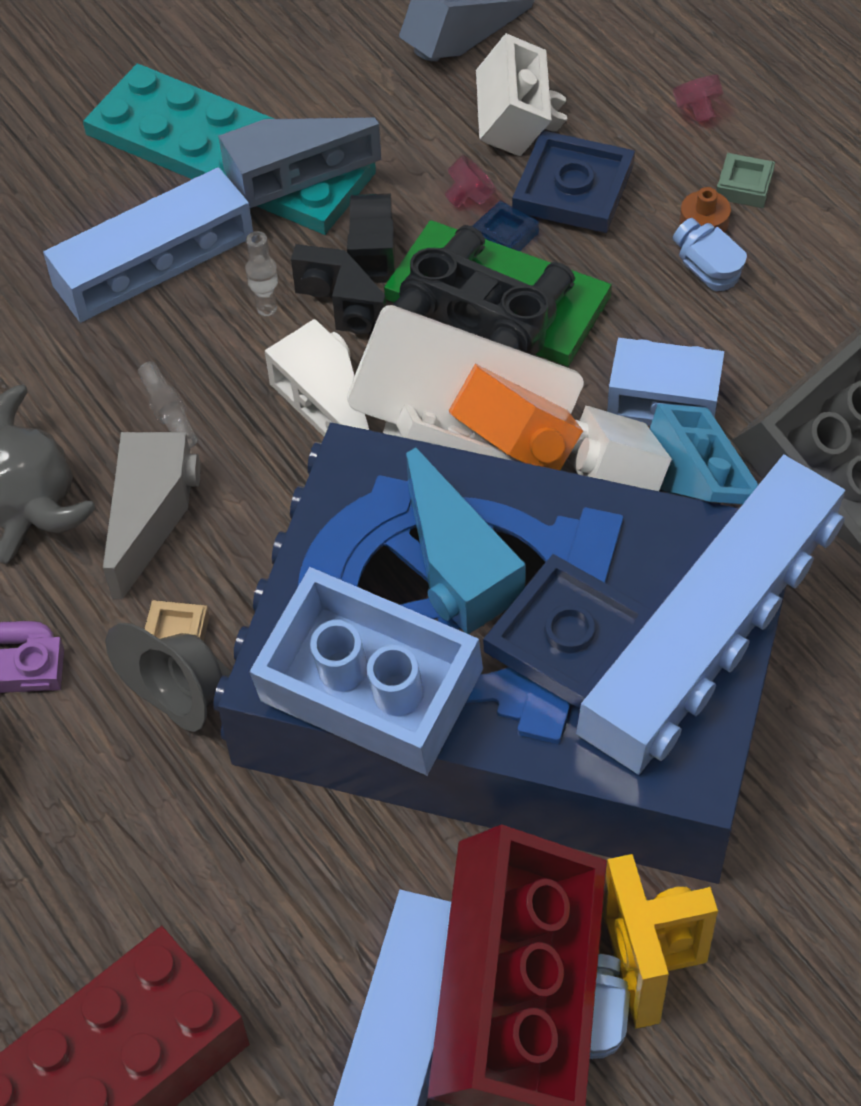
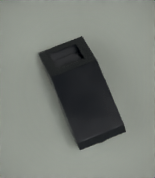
(337, 276)

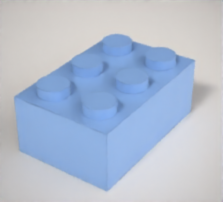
(368, 670)

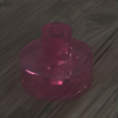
(699, 94)
(469, 182)

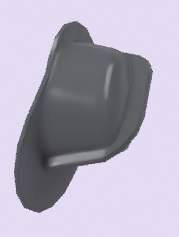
(168, 672)

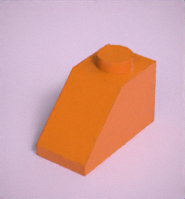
(516, 419)

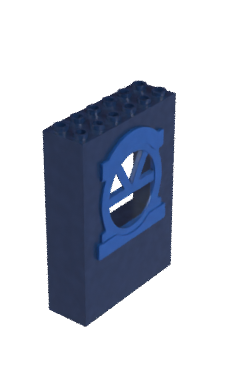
(514, 741)

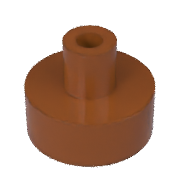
(706, 207)

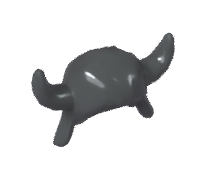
(32, 480)

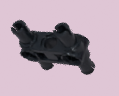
(479, 300)

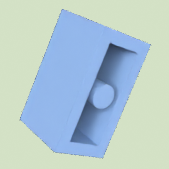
(663, 374)

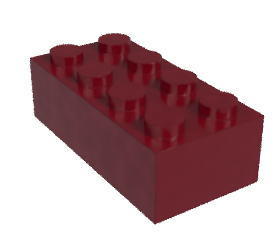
(518, 973)
(128, 1037)

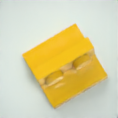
(654, 934)

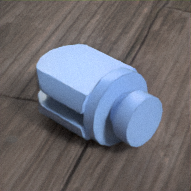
(710, 254)
(610, 1008)

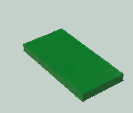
(575, 311)

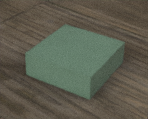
(746, 180)

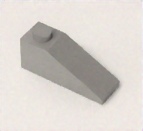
(147, 502)

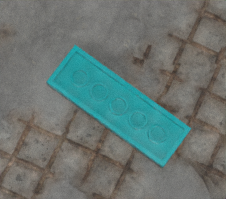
(180, 131)

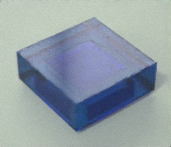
(507, 226)

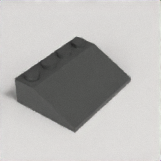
(819, 428)

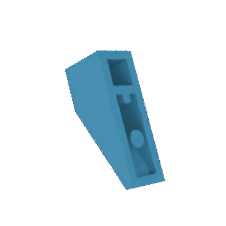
(702, 456)
(465, 560)

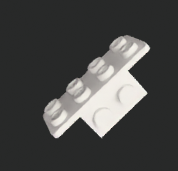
(420, 365)

